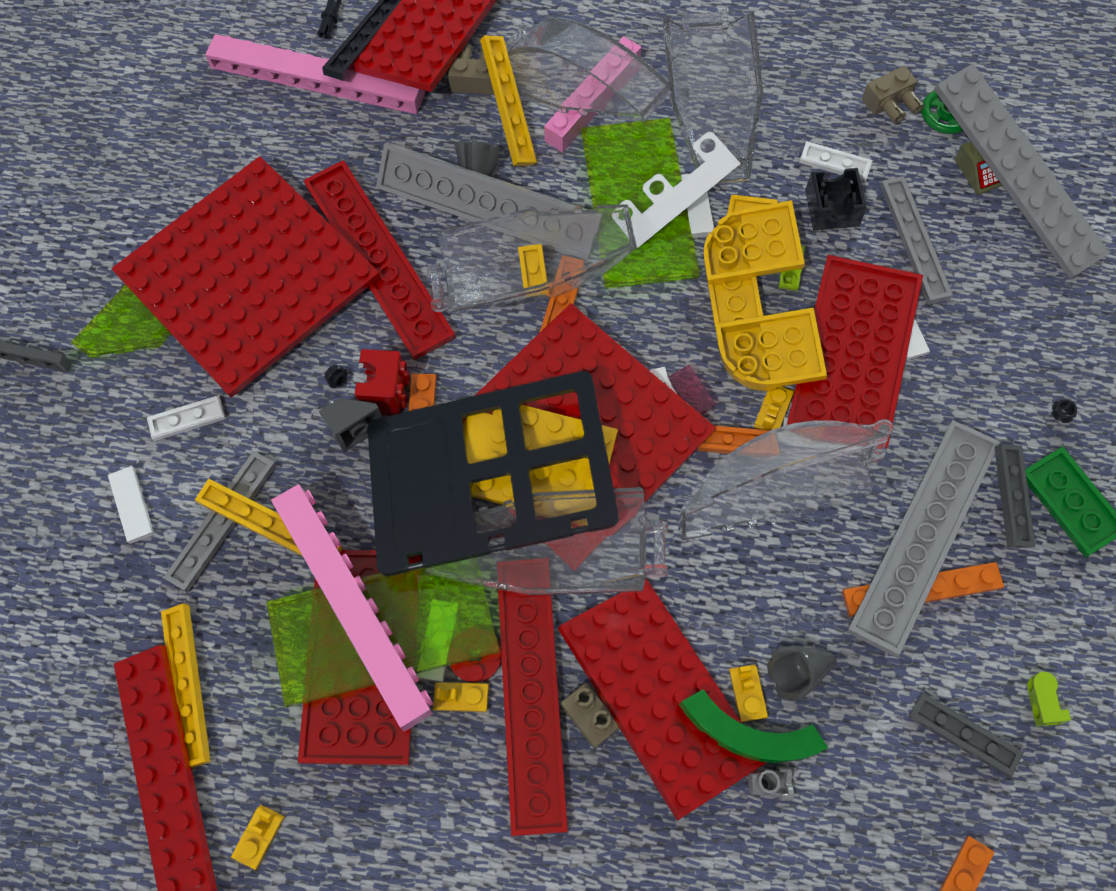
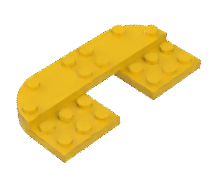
(754, 347)

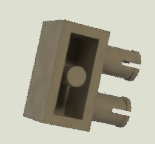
(470, 74)
(889, 91)
(590, 715)

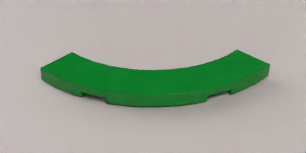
(748, 741)

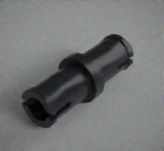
(329, 18)

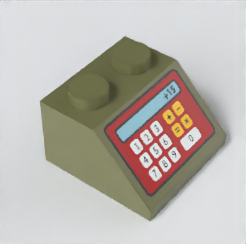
(976, 169)

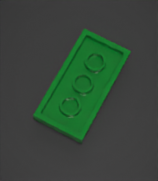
(1073, 501)

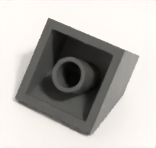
(349, 420)

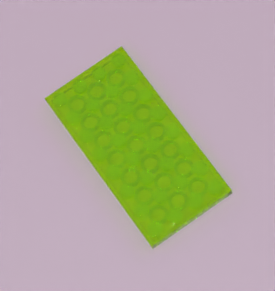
(617, 166)
(429, 616)

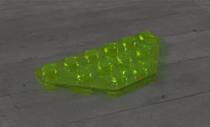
(121, 328)

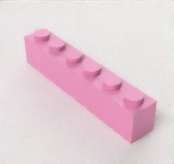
(564, 127)

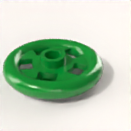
(932, 119)

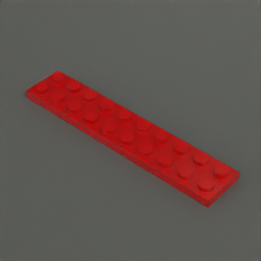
(399, 287)
(531, 715)
(163, 773)

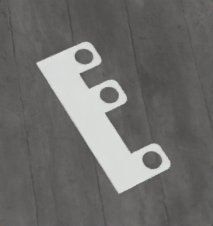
(677, 199)

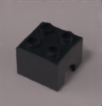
(835, 201)

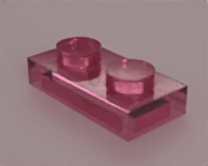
(691, 390)

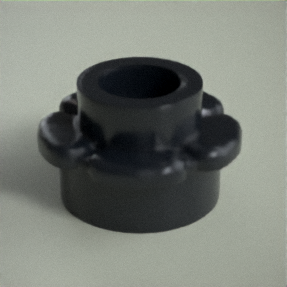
(336, 376)
(1067, 405)

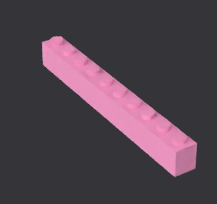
(307, 73)
(352, 608)

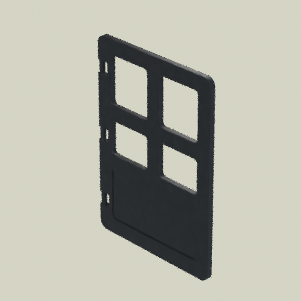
(426, 481)

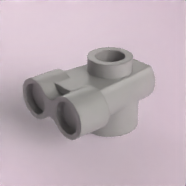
(777, 783)

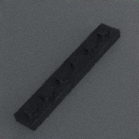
(347, 54)

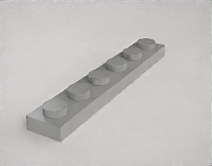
(916, 240)
(216, 527)

